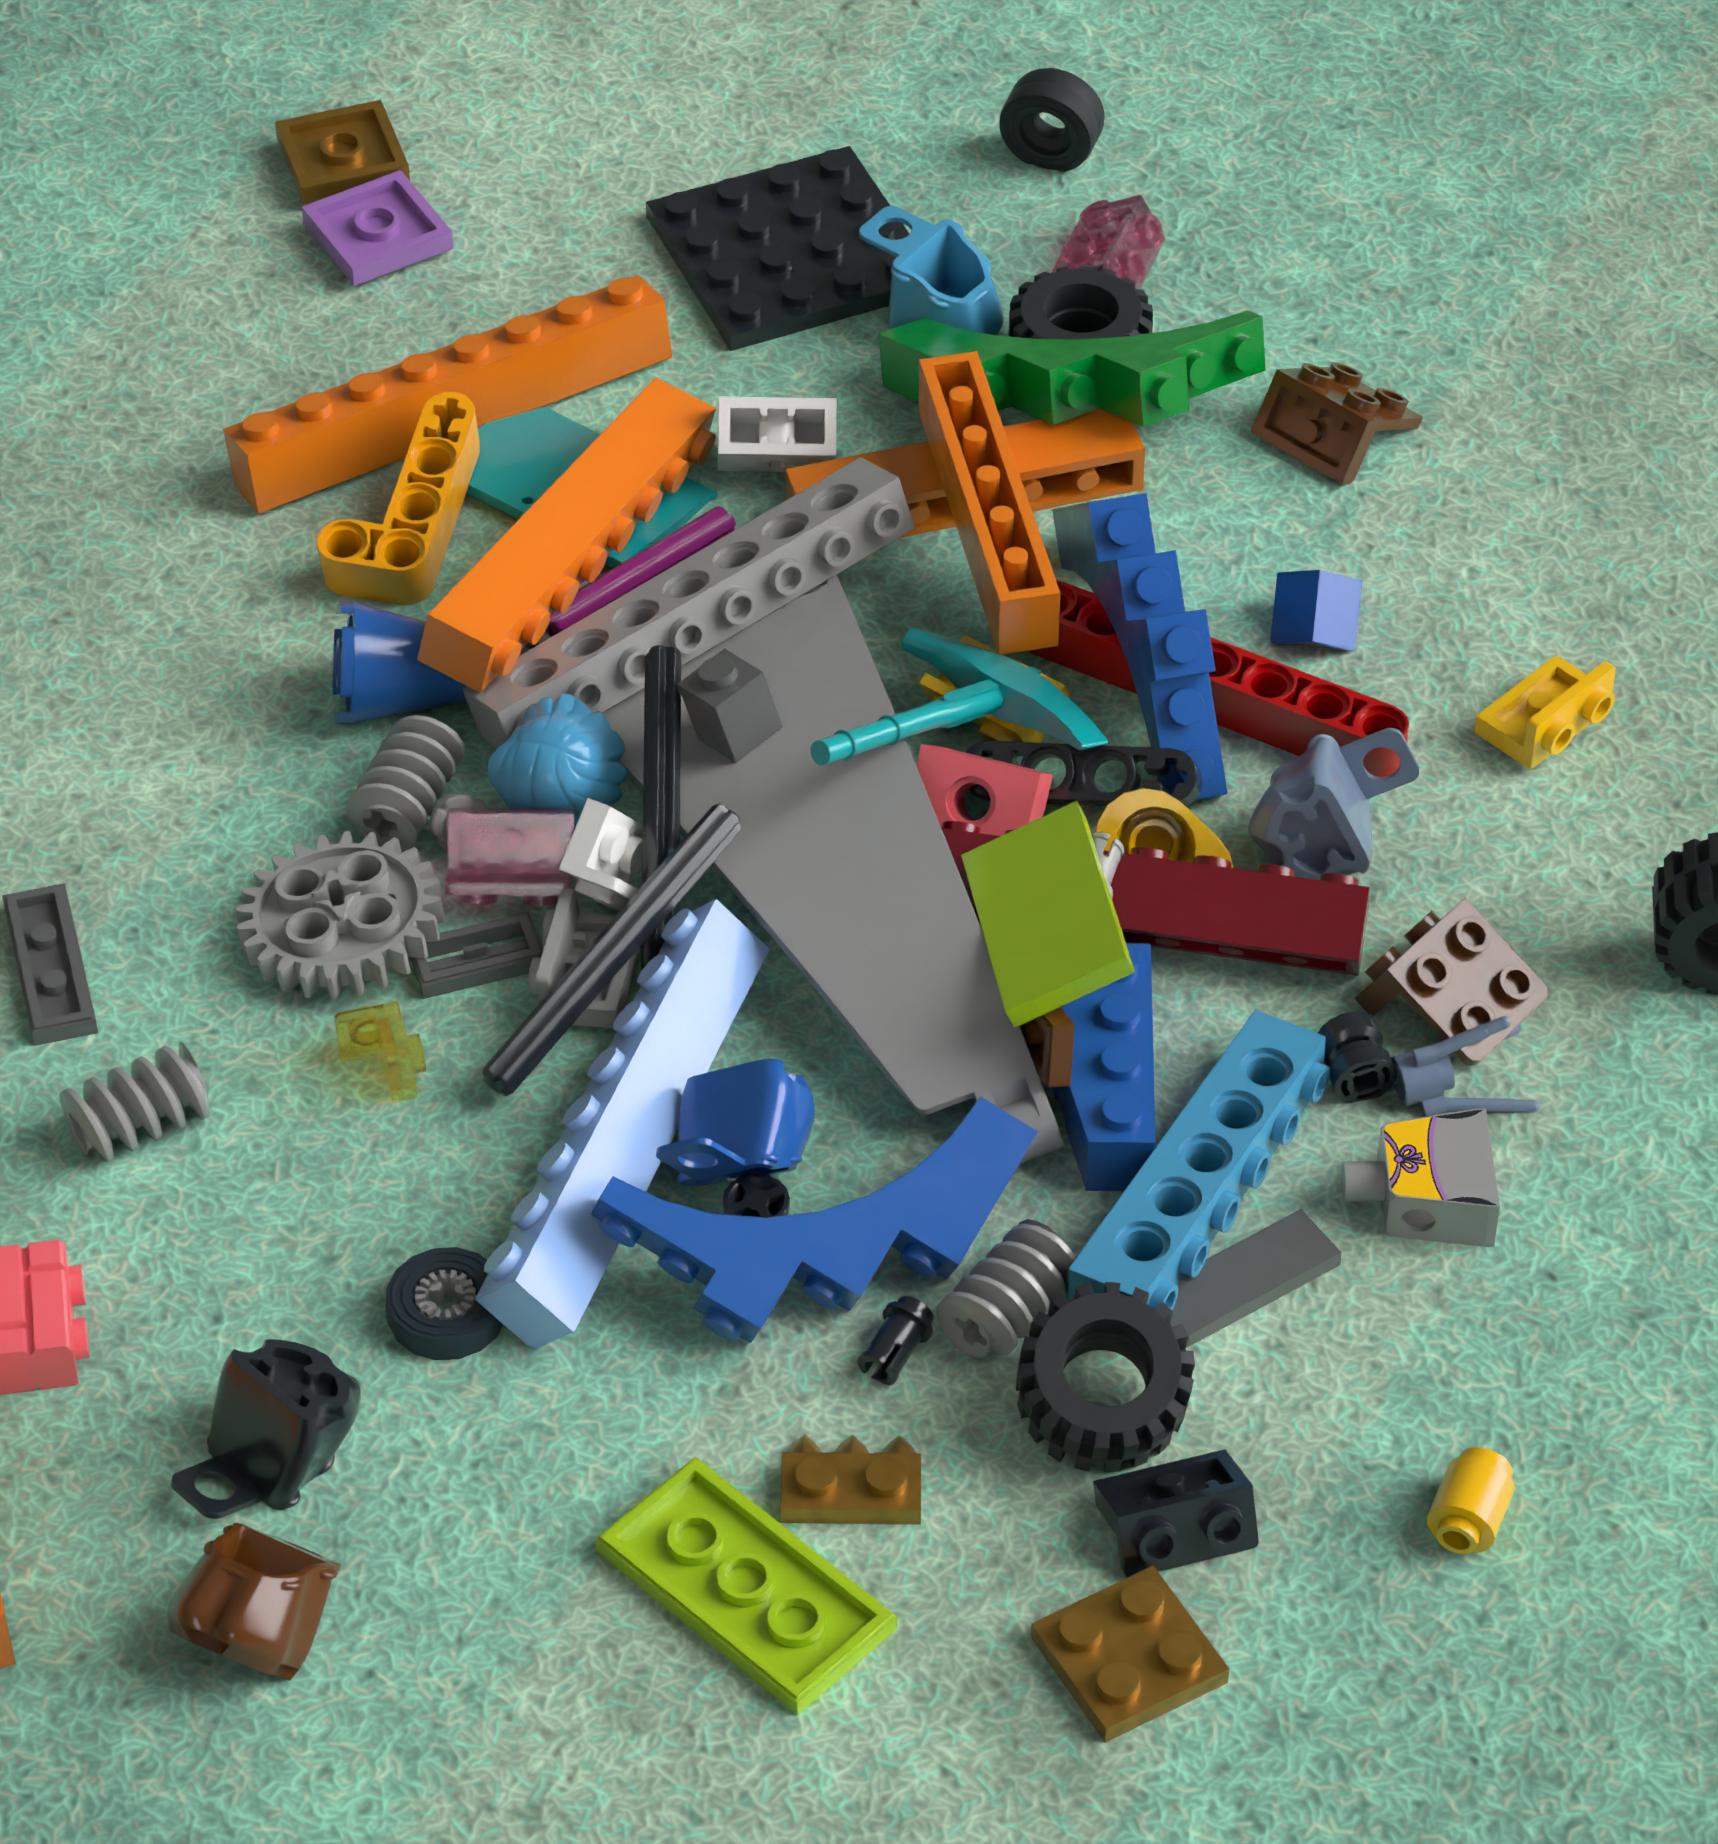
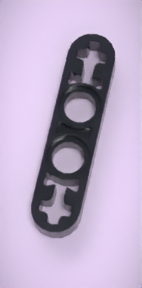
(1082, 766)

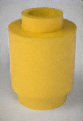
(1471, 1501)

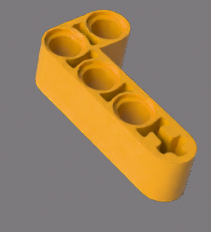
(405, 553)

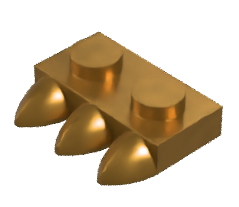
(850, 1484)

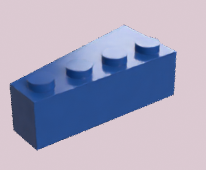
(1112, 1078)

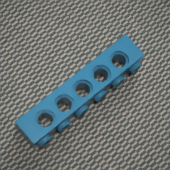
(1206, 1162)

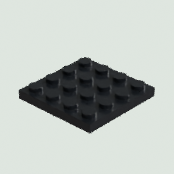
(780, 246)

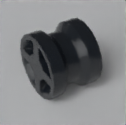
(756, 1196)

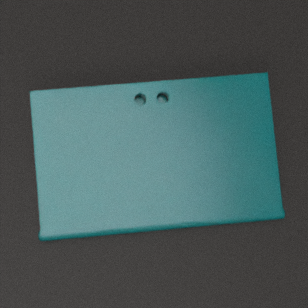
(534, 448)

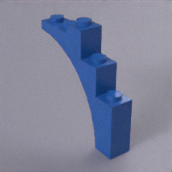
(1163, 644)
(835, 1251)

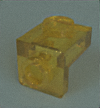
(382, 1033)

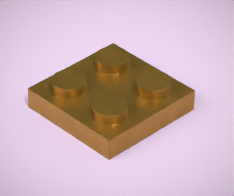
(339, 149)
(1129, 1653)

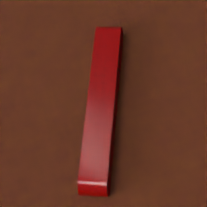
(1248, 690)

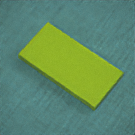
(1046, 914)
(746, 1585)

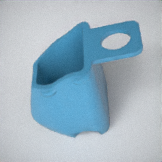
(936, 274)

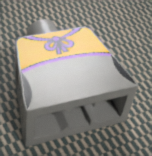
(1432, 1179)

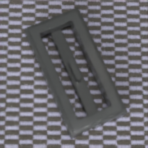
(478, 962)

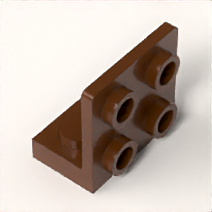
(1329, 417)

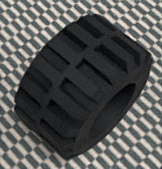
(1079, 306)
(1688, 913)
(1114, 1325)

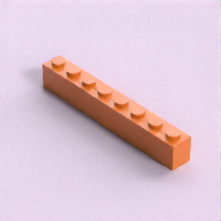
(502, 372)
(567, 536)

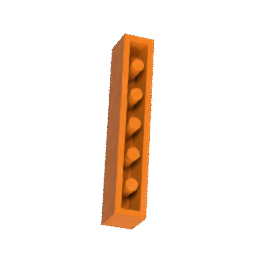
(1057, 464)
(989, 503)

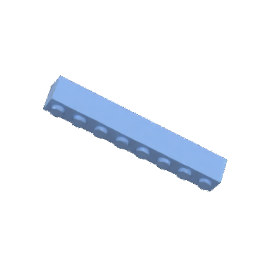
(631, 1107)

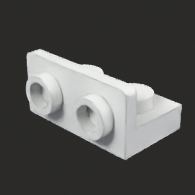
(604, 854)

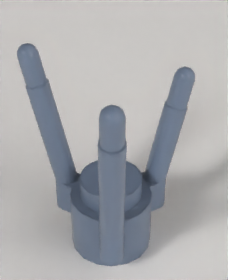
(1429, 1072)

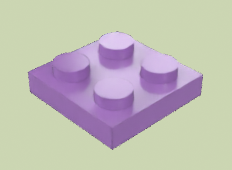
(377, 227)

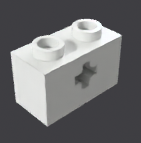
(774, 432)

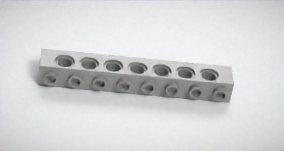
(703, 597)

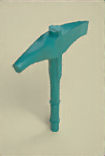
(985, 686)

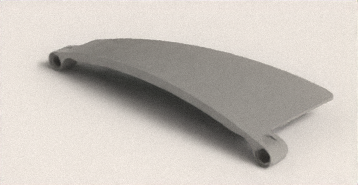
(854, 867)

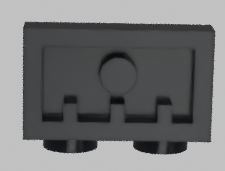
(1179, 1512)

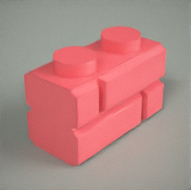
(37, 1318)

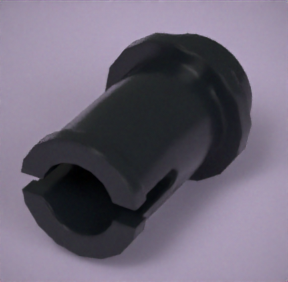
(903, 1327)

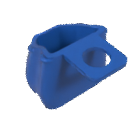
(740, 1124)

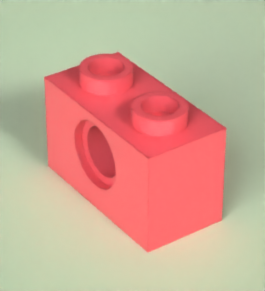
(1015, 791)

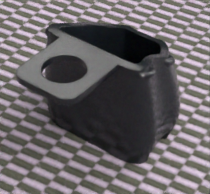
(272, 1427)

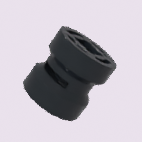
(1356, 1057)

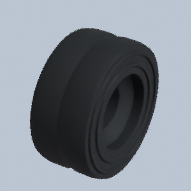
(1066, 99)

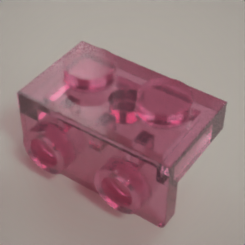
(1115, 238)
(508, 854)

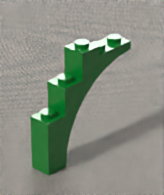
(1060, 379)

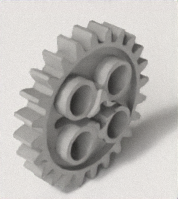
(340, 915)

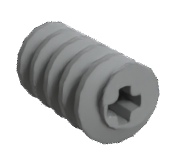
(405, 780)
(135, 1101)
(1006, 1291)

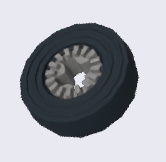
(423, 1285)

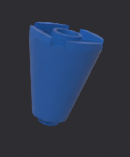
(380, 668)

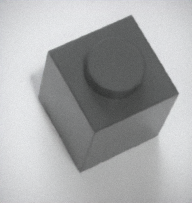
(730, 705)

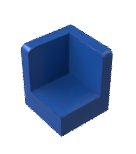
(1316, 609)

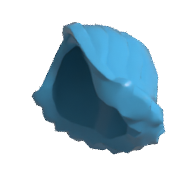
(559, 758)

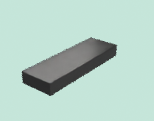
(49, 964)
(1253, 1275)

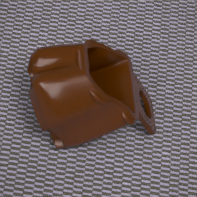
(254, 1600)

